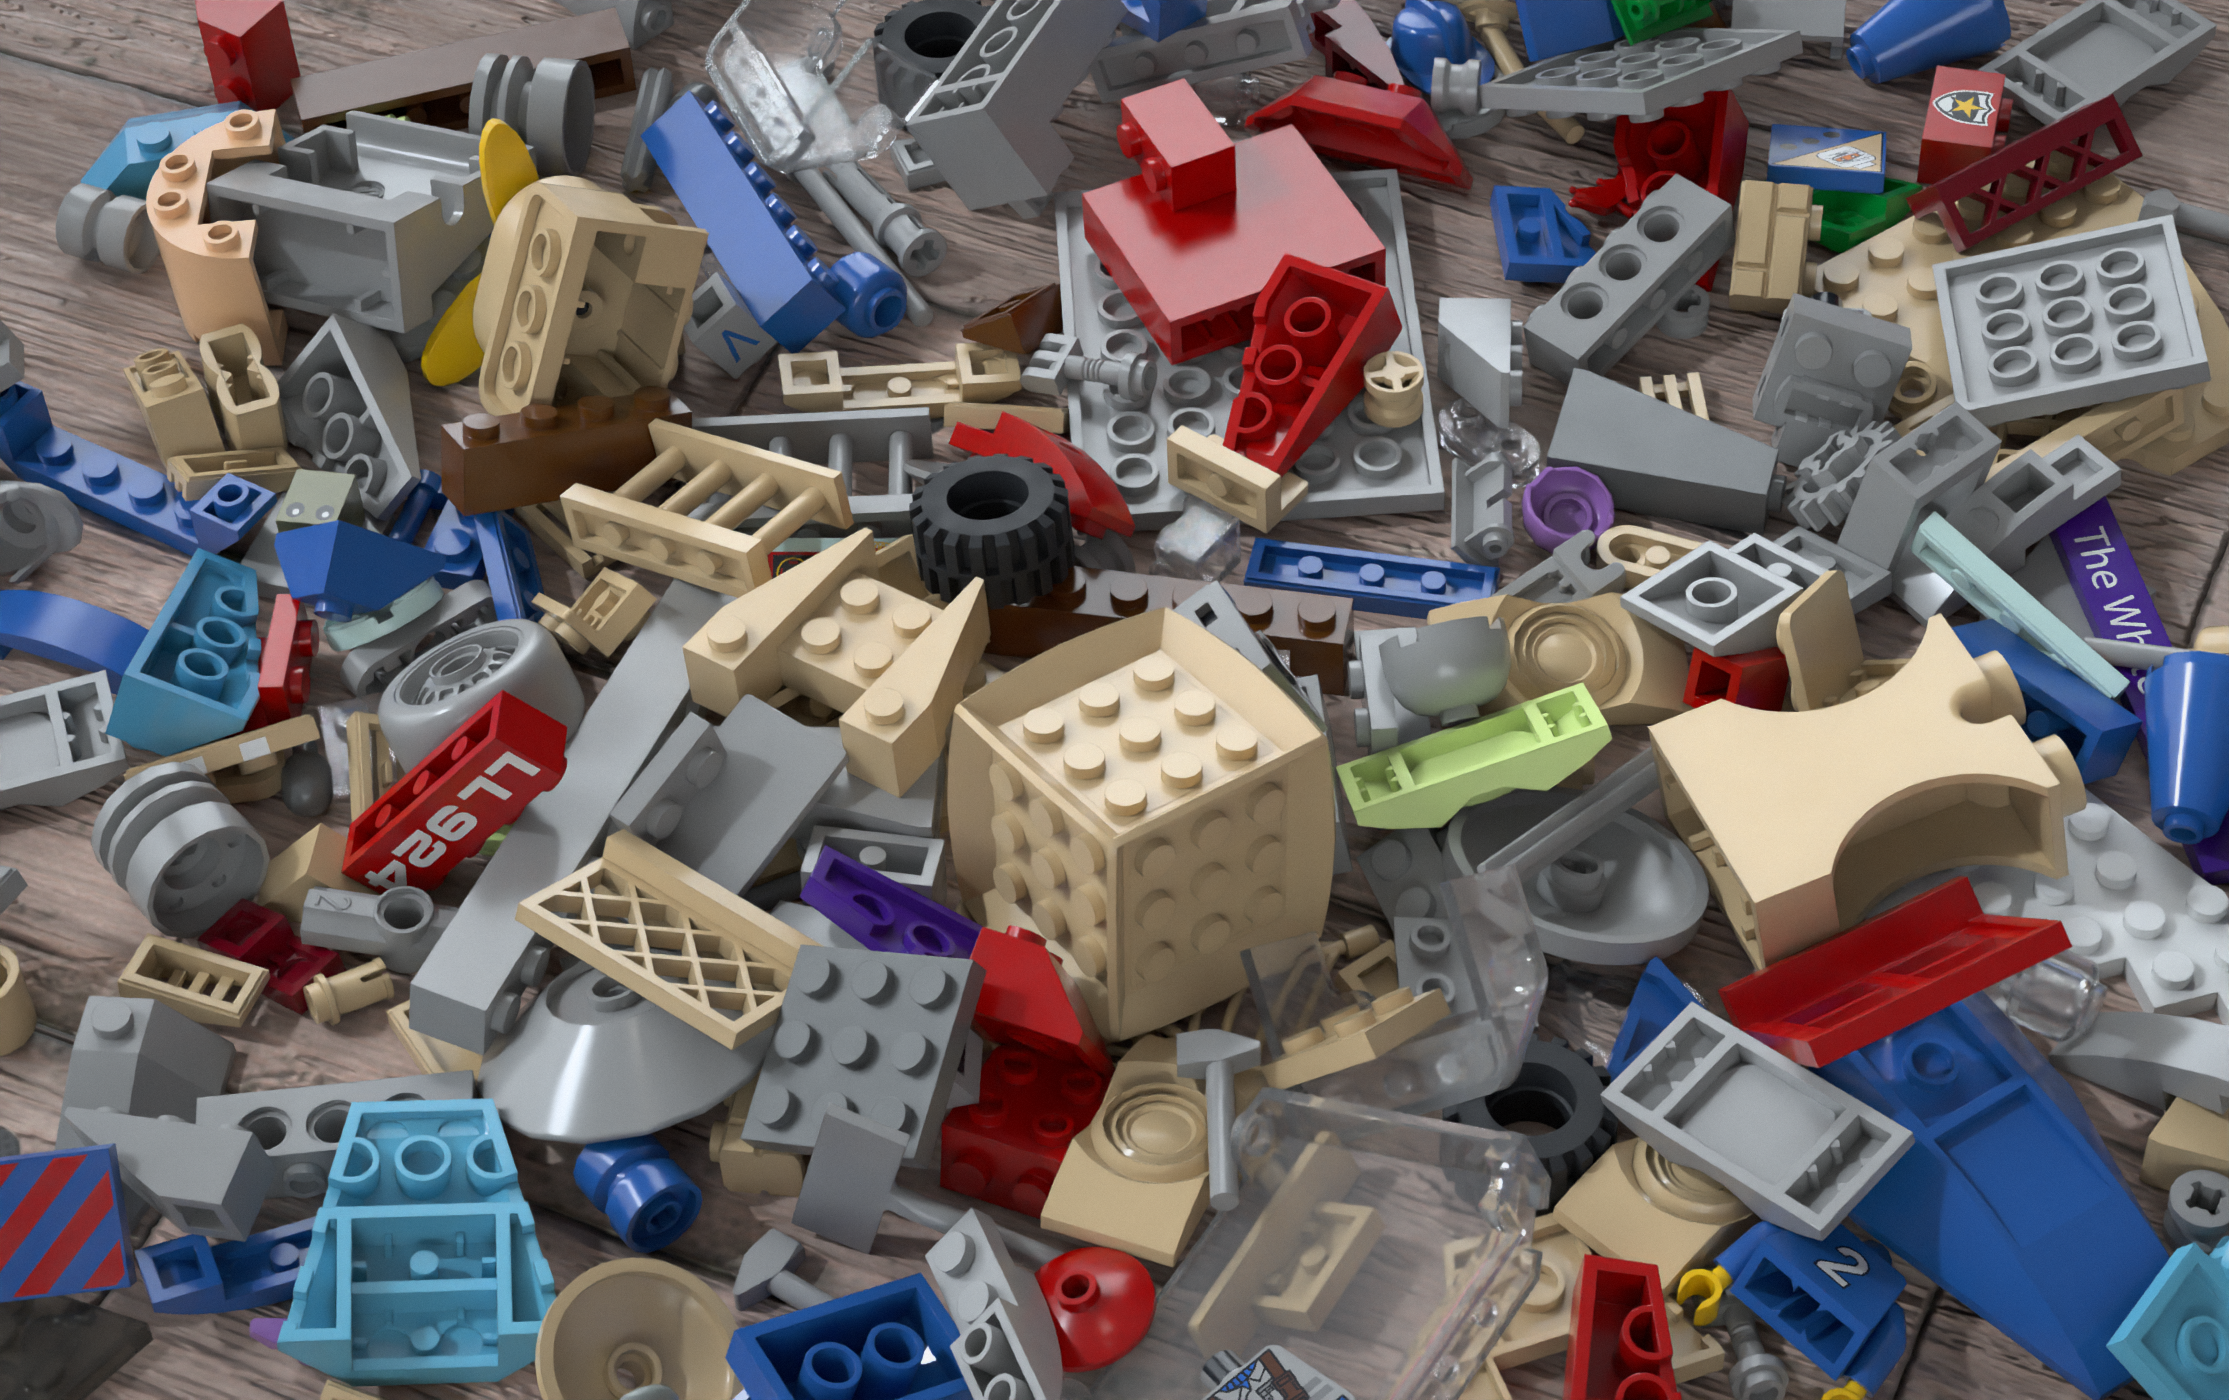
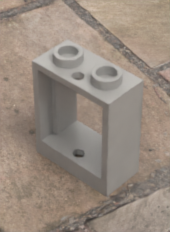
(1907, 488)

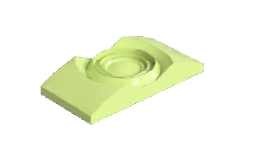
(1476, 761)

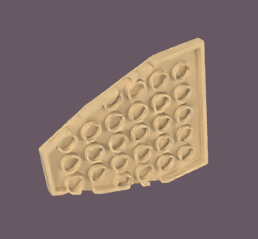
(1896, 283)

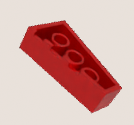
(1618, 1334)

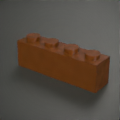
(546, 449)

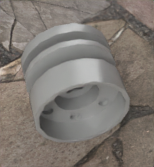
(544, 107)
(179, 848)

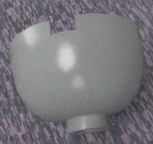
(1449, 668)

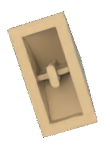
(307, 863)

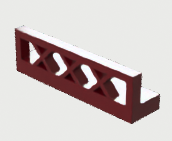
(2013, 159)

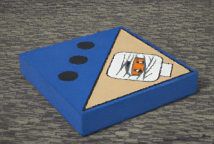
(1827, 158)

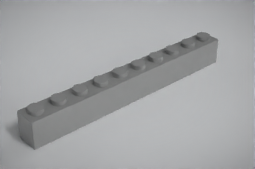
(485, 956)

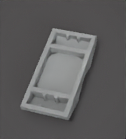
(2101, 52)
(58, 742)
(1756, 1123)

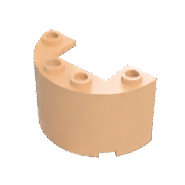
(209, 261)

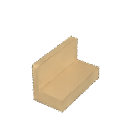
(1231, 480)

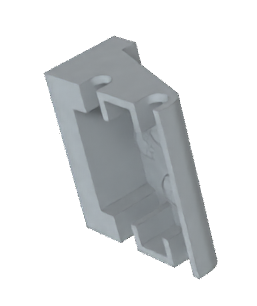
(361, 217)

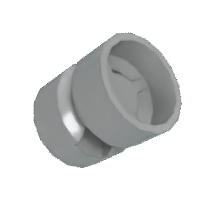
(106, 229)

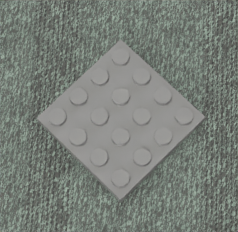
(1642, 77)
(2070, 322)

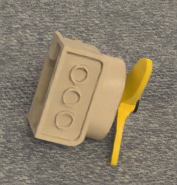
(572, 290)

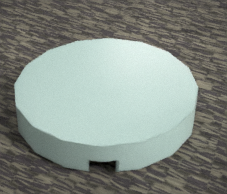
(375, 624)

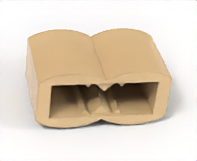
(242, 389)

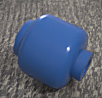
(871, 293)

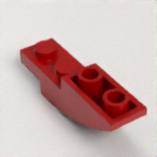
(1091, 493)

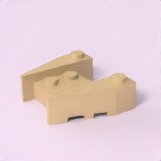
(852, 646)

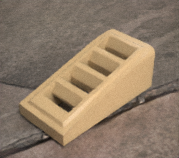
(180, 962)

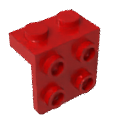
(284, 665)
(1019, 1130)

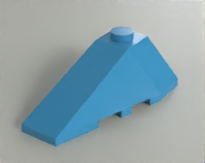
(196, 664)

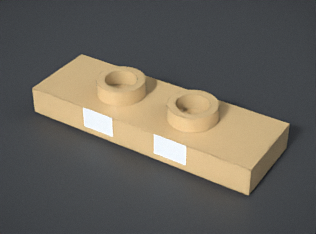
(249, 750)

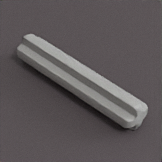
(651, 104)

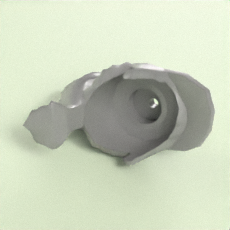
(34, 526)

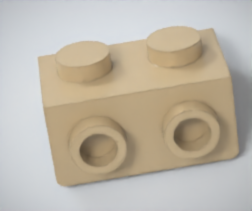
(602, 616)

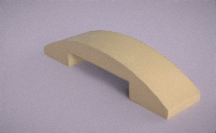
(978, 375)

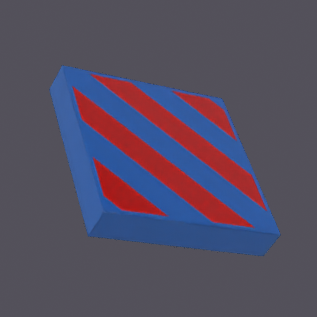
(63, 1224)

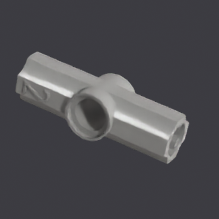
(396, 925)

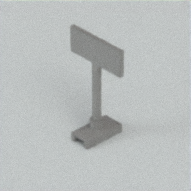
(854, 1183)

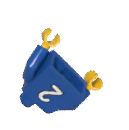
(1821, 1296)

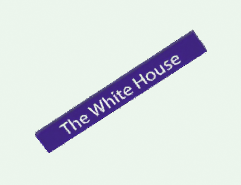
(2122, 610)

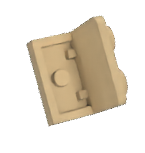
(1825, 648)

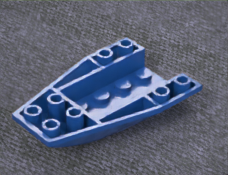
(2004, 1188)

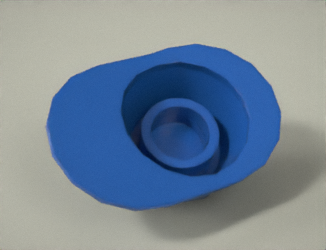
(1432, 31)

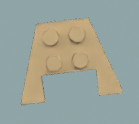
(1544, 1320)

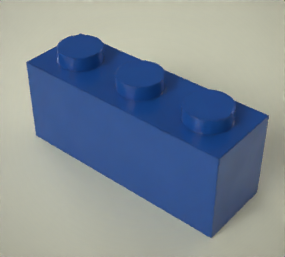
(2059, 701)

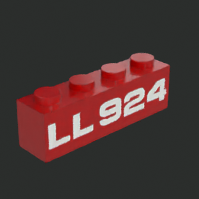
(457, 797)

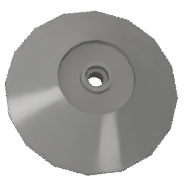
(609, 1064)

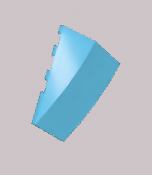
(420, 1252)

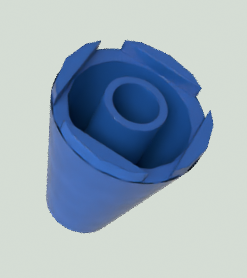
(1926, 34)
(2188, 744)

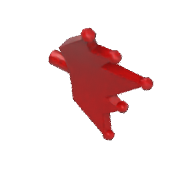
(1604, 198)

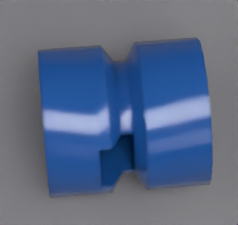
(639, 1190)

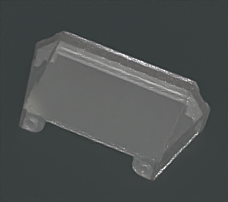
(1356, 1244)

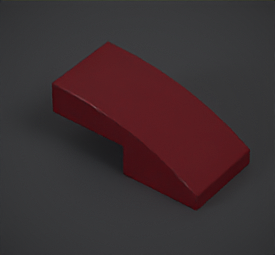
(267, 941)

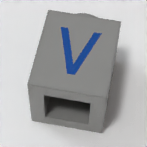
(725, 327)

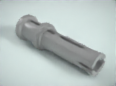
(894, 224)

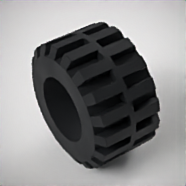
(930, 31)
(996, 523)
(1558, 1091)

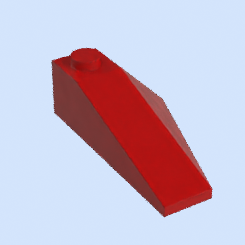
(1694, 141)
(1305, 358)

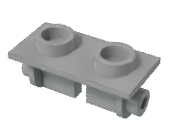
(1480, 510)

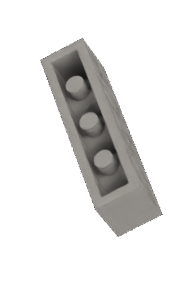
(1630, 281)
(305, 1124)

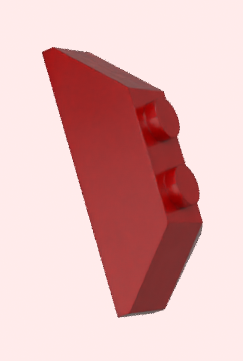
(1367, 127)

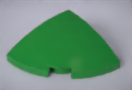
(1856, 216)

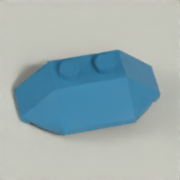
(143, 141)

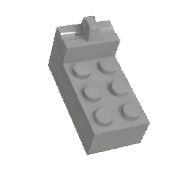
(1003, 90)

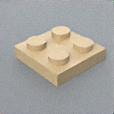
(1355, 1036)

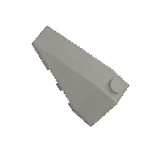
(354, 411)
(143, 1063)

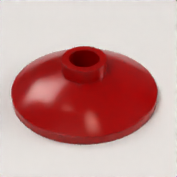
(1109, 1316)

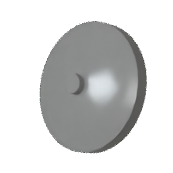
(1606, 901)

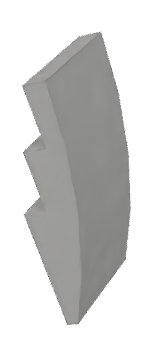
(1735, 595)

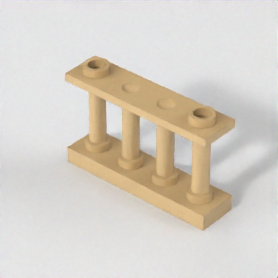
(706, 550)

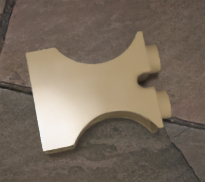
(1845, 803)

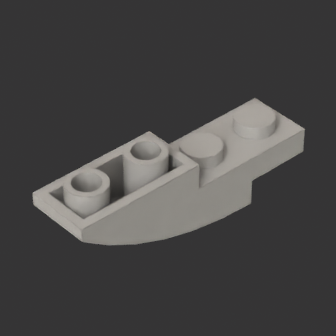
(2009, 516)
(1003, 1319)

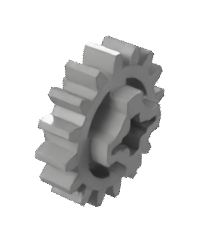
(1834, 474)

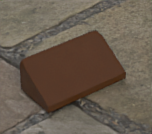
(1019, 321)

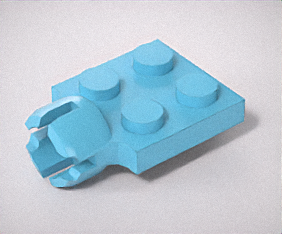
(2180, 1328)

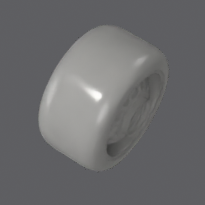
(465, 673)

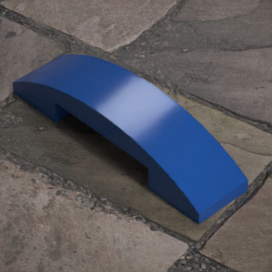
(68, 632)
(226, 1277)

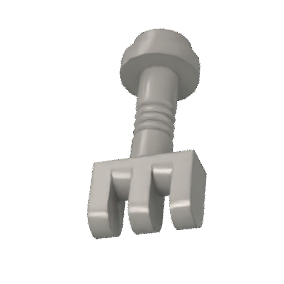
(1063, 359)
(1756, 1373)

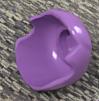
(1565, 503)

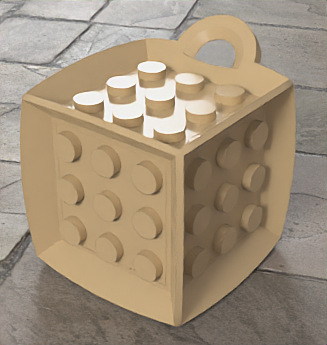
(1142, 815)

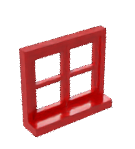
(1886, 974)

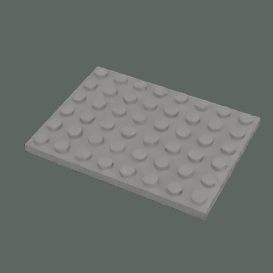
(1348, 468)

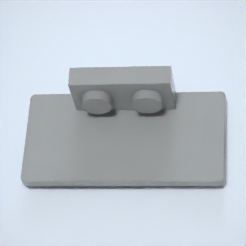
(730, 794)

